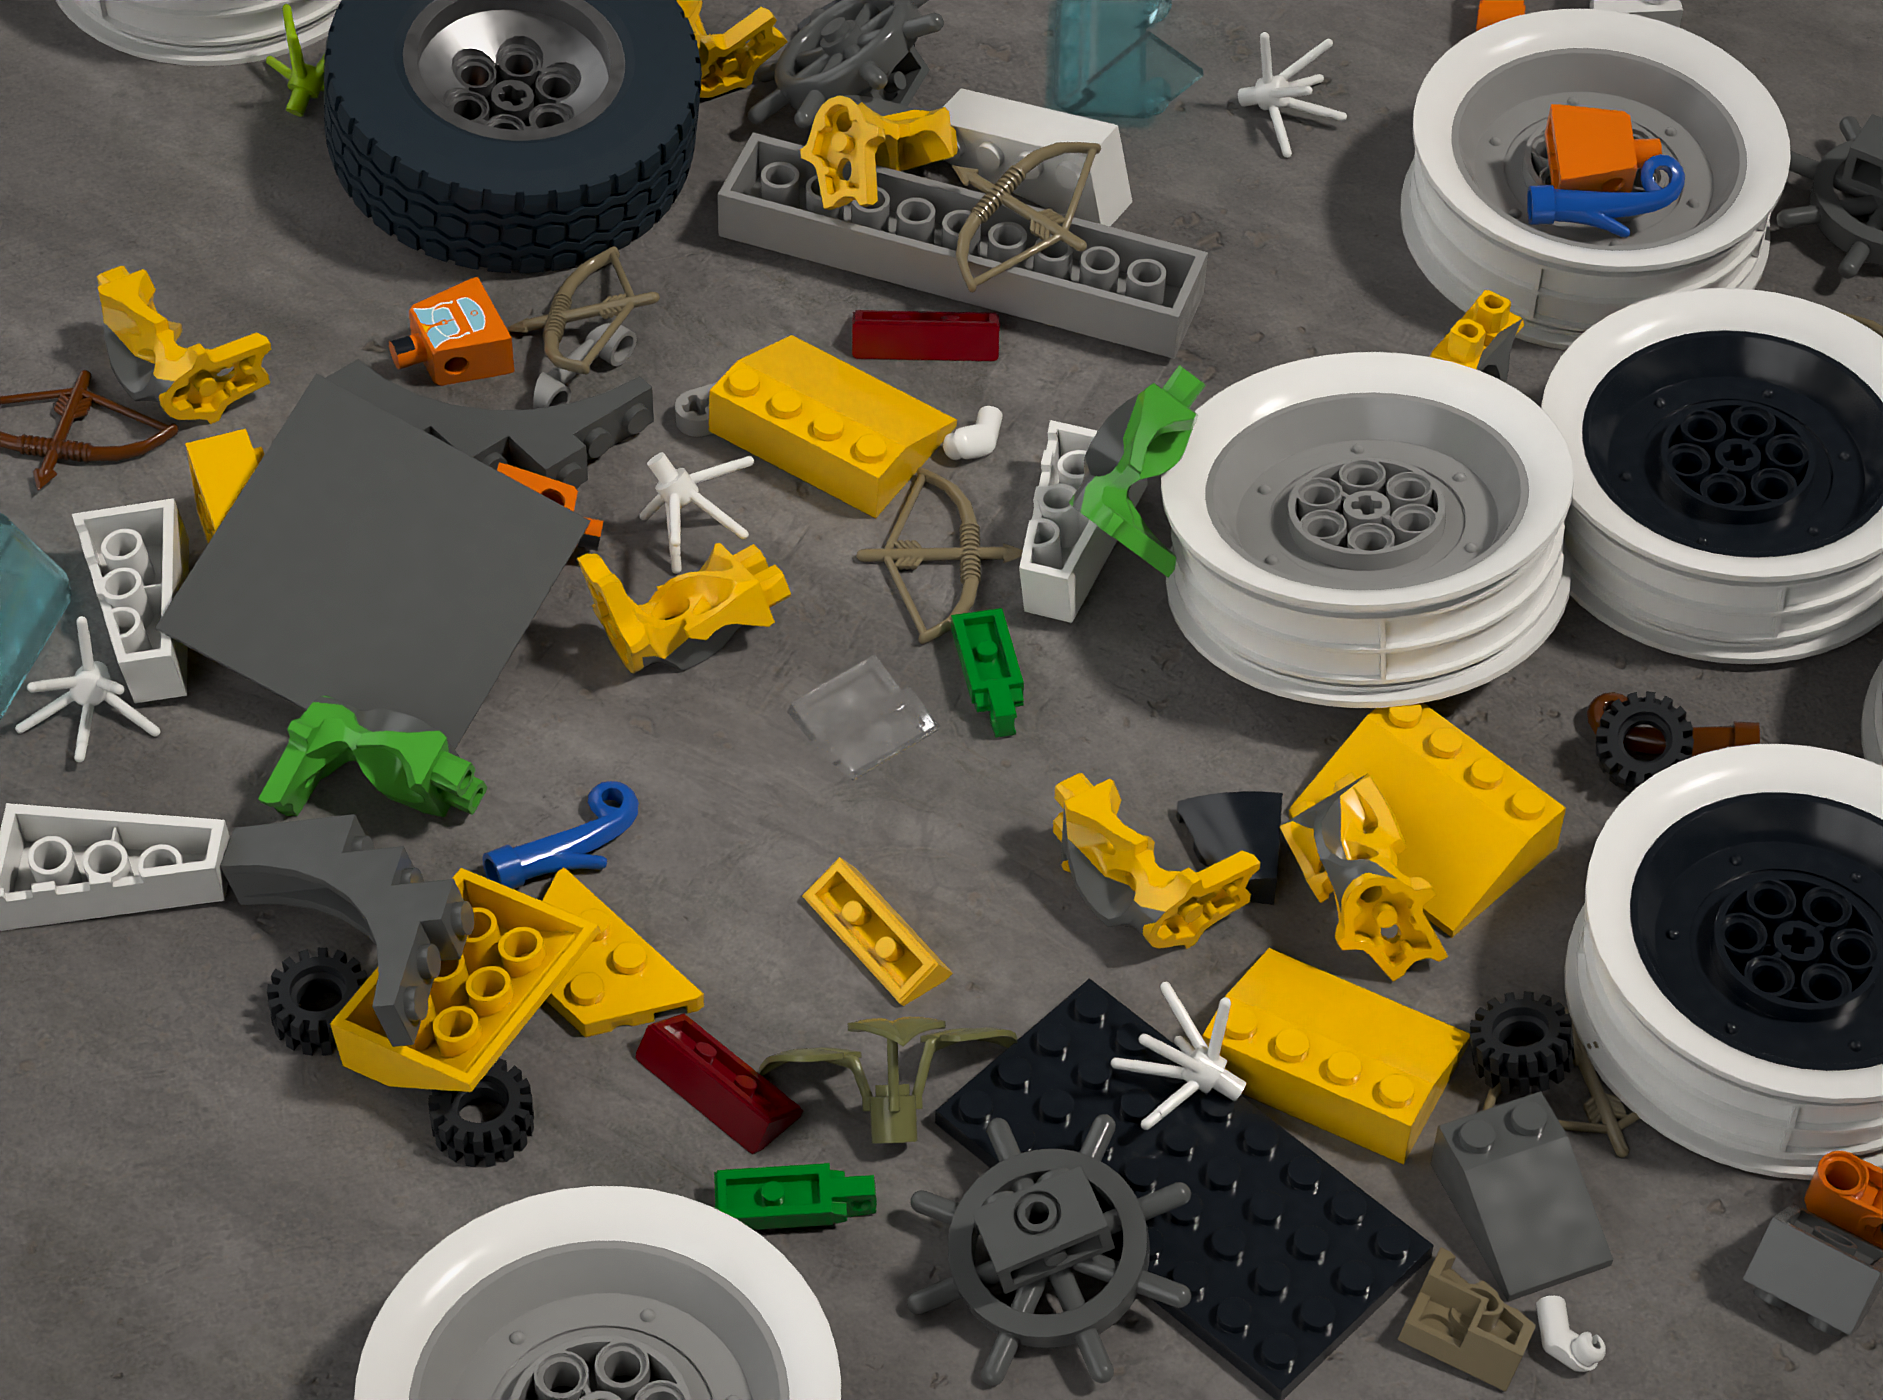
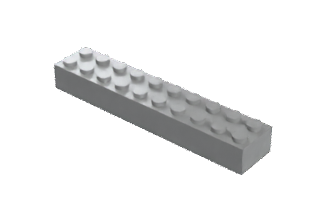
(1115, 290)

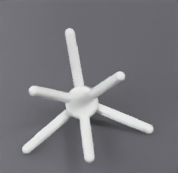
(1276, 92)
(678, 489)
(88, 688)
(1202, 1066)

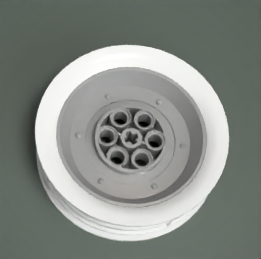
(1485, 143)
(1369, 529)
(600, 1291)

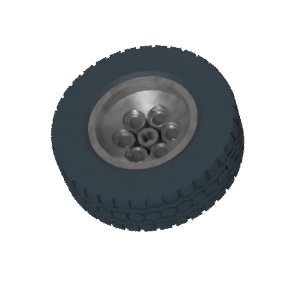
(512, 123)

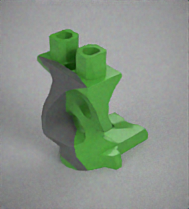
(1133, 444)
(394, 750)

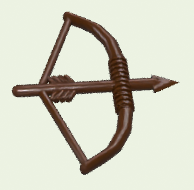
(71, 409)

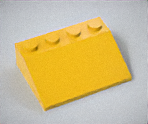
(826, 422)
(1460, 808)
(476, 1001)
(1337, 1053)

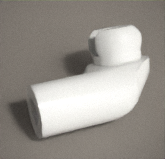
(976, 439)
(1573, 1350)

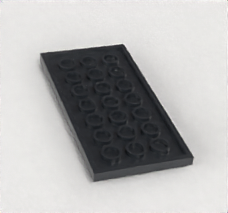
(1273, 1237)

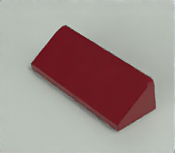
(925, 335)
(716, 1082)

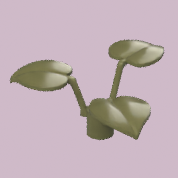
(892, 1106)

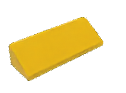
(876, 933)

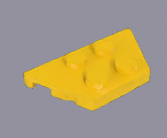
(618, 974)

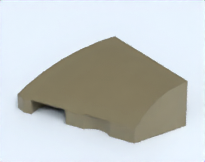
(1467, 1325)

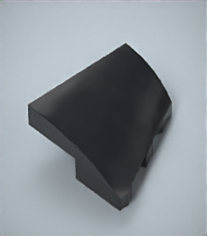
(1233, 823)

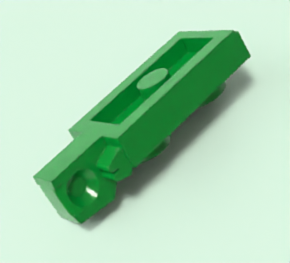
(989, 666)
(793, 1195)

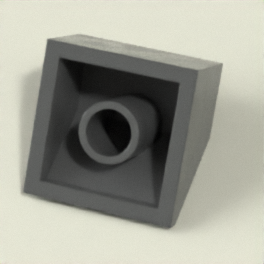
(1817, 1270)

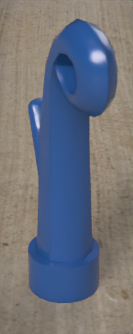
(1600, 207)
(568, 848)

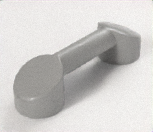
(550, 386)

